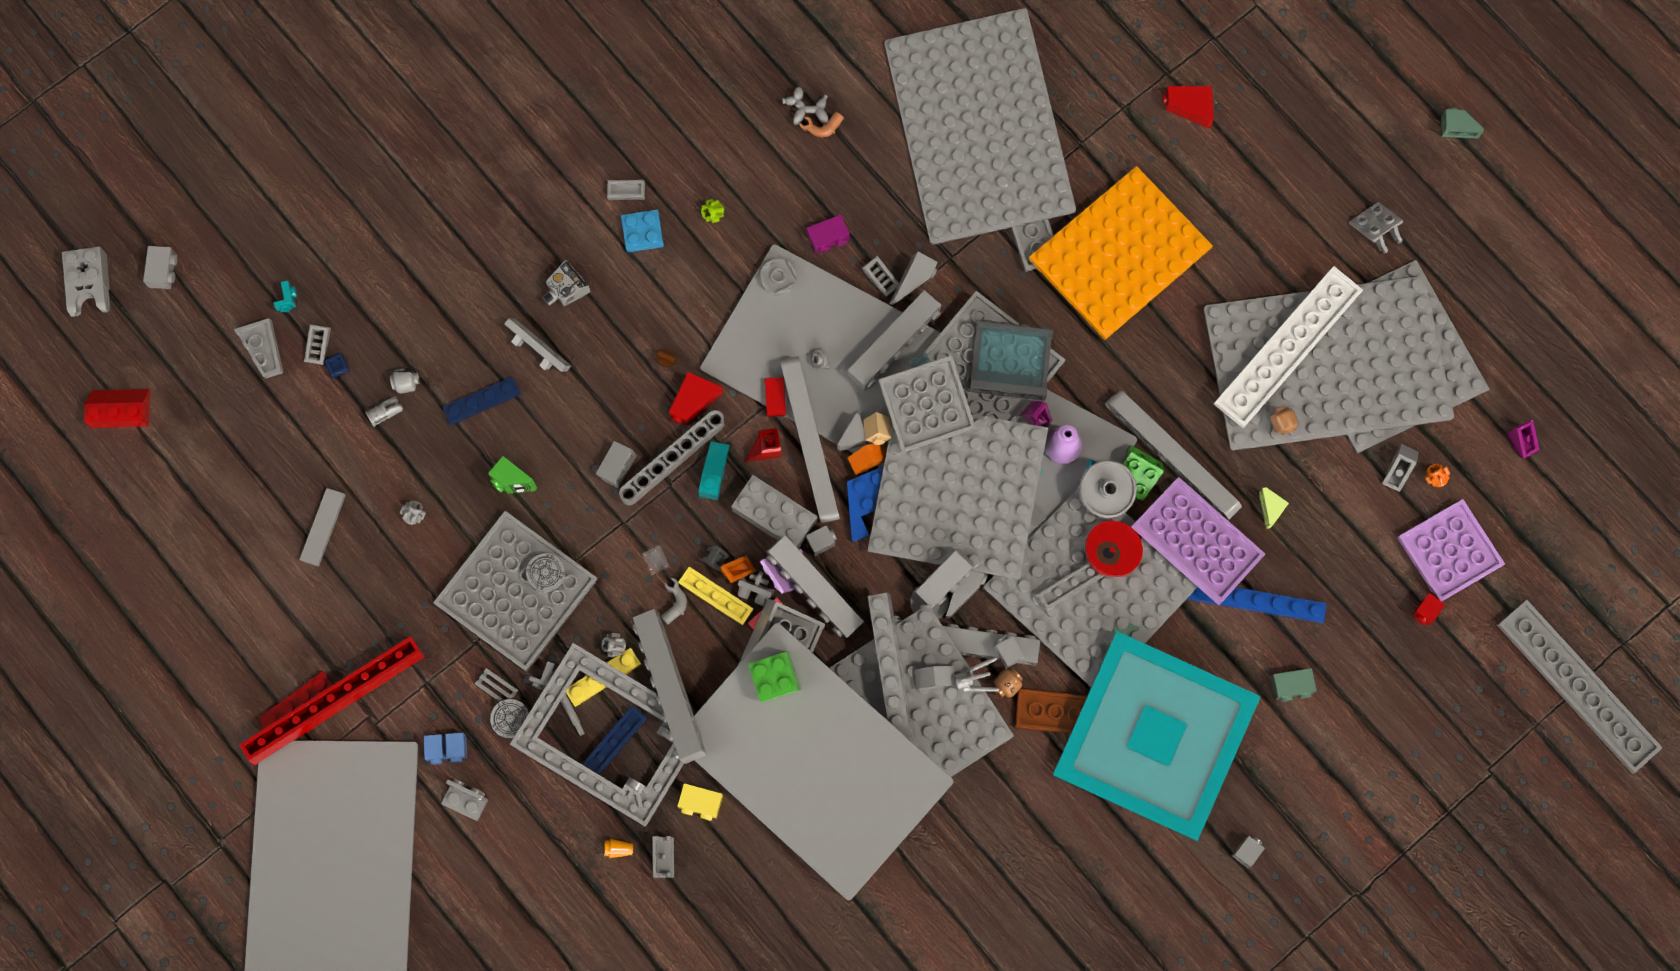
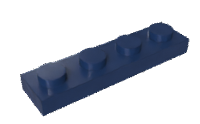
(481, 401)
(615, 741)

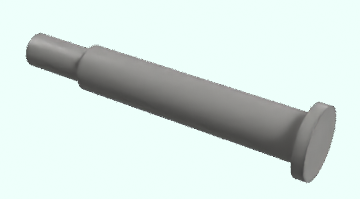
(572, 715)

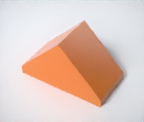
(867, 457)

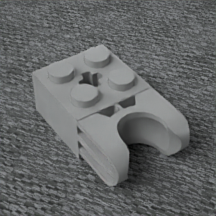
(86, 278)

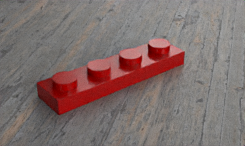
(305, 693)

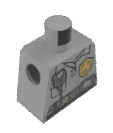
(565, 285)

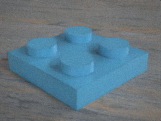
(642, 231)

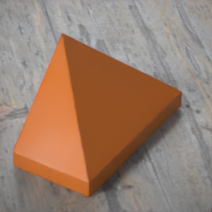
(738, 569)

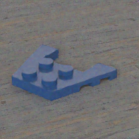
(862, 500)

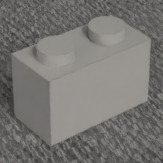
(160, 267)

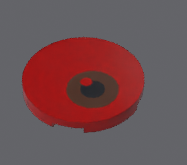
(1113, 549)

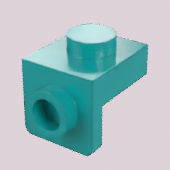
(289, 294)

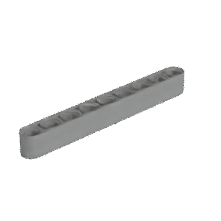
(809, 439)
(1173, 454)

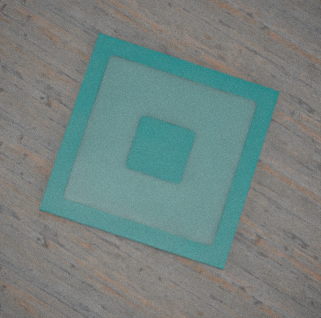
(1156, 735)

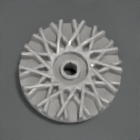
(1121, 486)

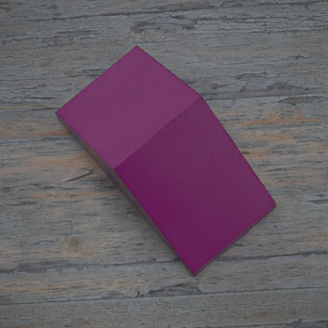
(1037, 414)
(1524, 438)

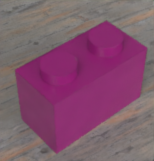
(828, 234)

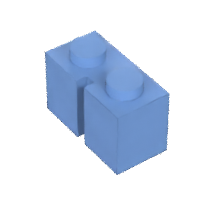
(448, 747)

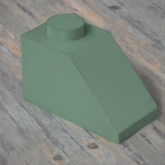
(1459, 124)

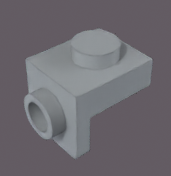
(547, 674)

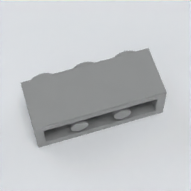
(945, 578)

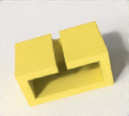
(700, 801)

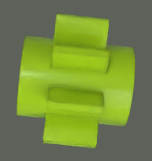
(712, 211)

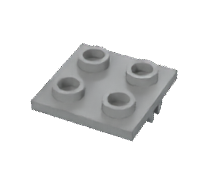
(1376, 222)

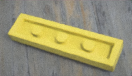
(715, 596)
(588, 687)

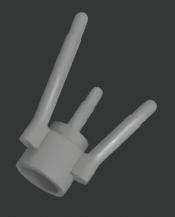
(964, 679)

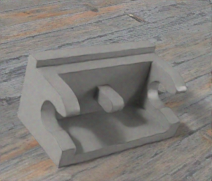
(616, 464)
(663, 857)

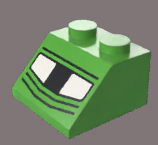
(509, 478)

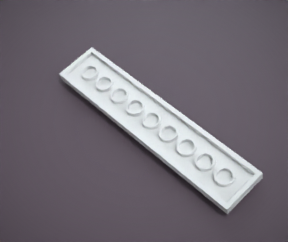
(1288, 347)

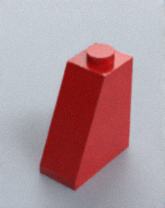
(1191, 103)
(693, 398)

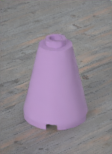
(1063, 444)

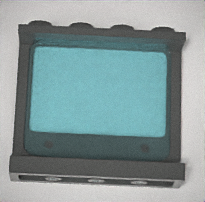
(1011, 360)

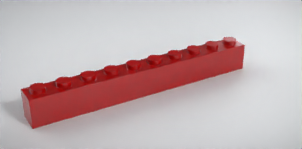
(331, 701)

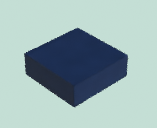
(336, 365)

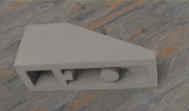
(917, 272)
(965, 591)

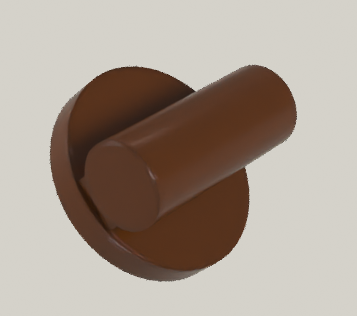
(666, 357)

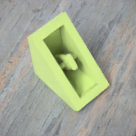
(1272, 506)

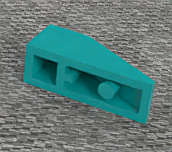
(713, 471)

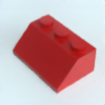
(117, 408)

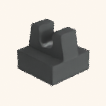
(716, 557)

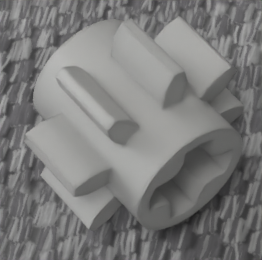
(412, 512)
(613, 645)

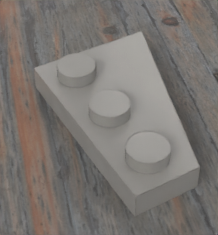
(262, 345)

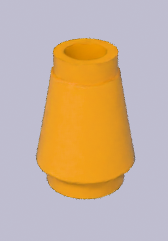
(616, 848)

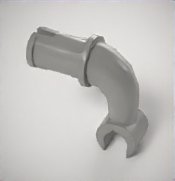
(679, 606)

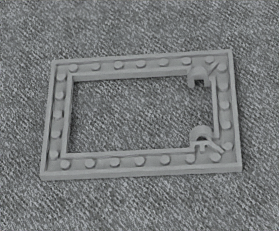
(635, 804)

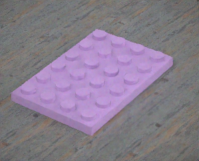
(1198, 540)

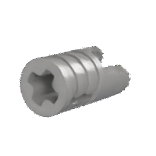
(384, 411)

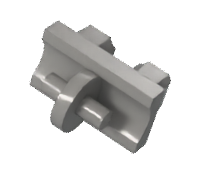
(747, 586)

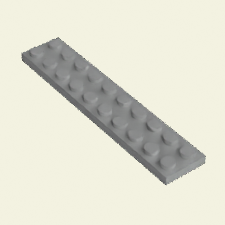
(1579, 686)

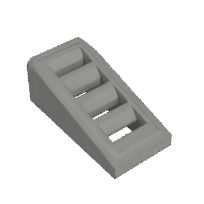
(866, 269)
(311, 336)

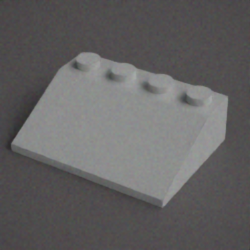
(799, 625)

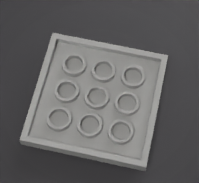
(927, 404)

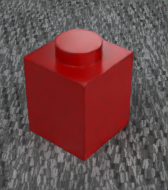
(1428, 609)

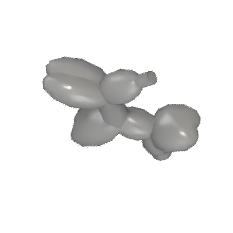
(802, 109)

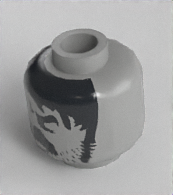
(404, 380)

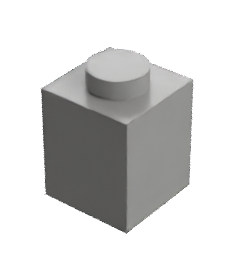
(1233, 357)
(821, 540)
(1009, 651)
(1248, 851)

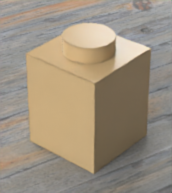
(877, 428)

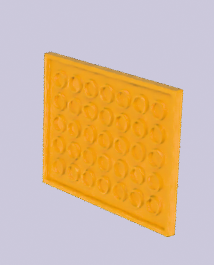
(1120, 252)

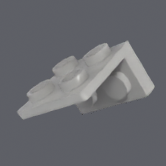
(465, 801)

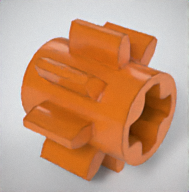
(1437, 475)

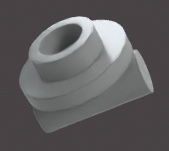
(820, 359)

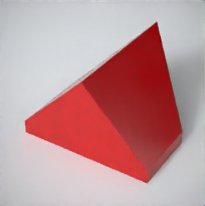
(765, 446)

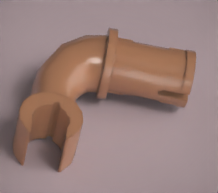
(827, 129)

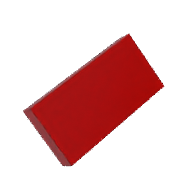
(775, 397)

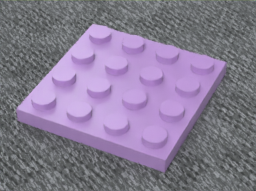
(1451, 550)

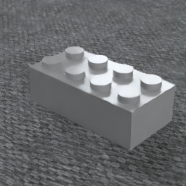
(773, 512)

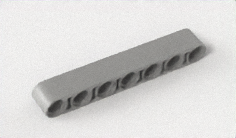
(668, 466)

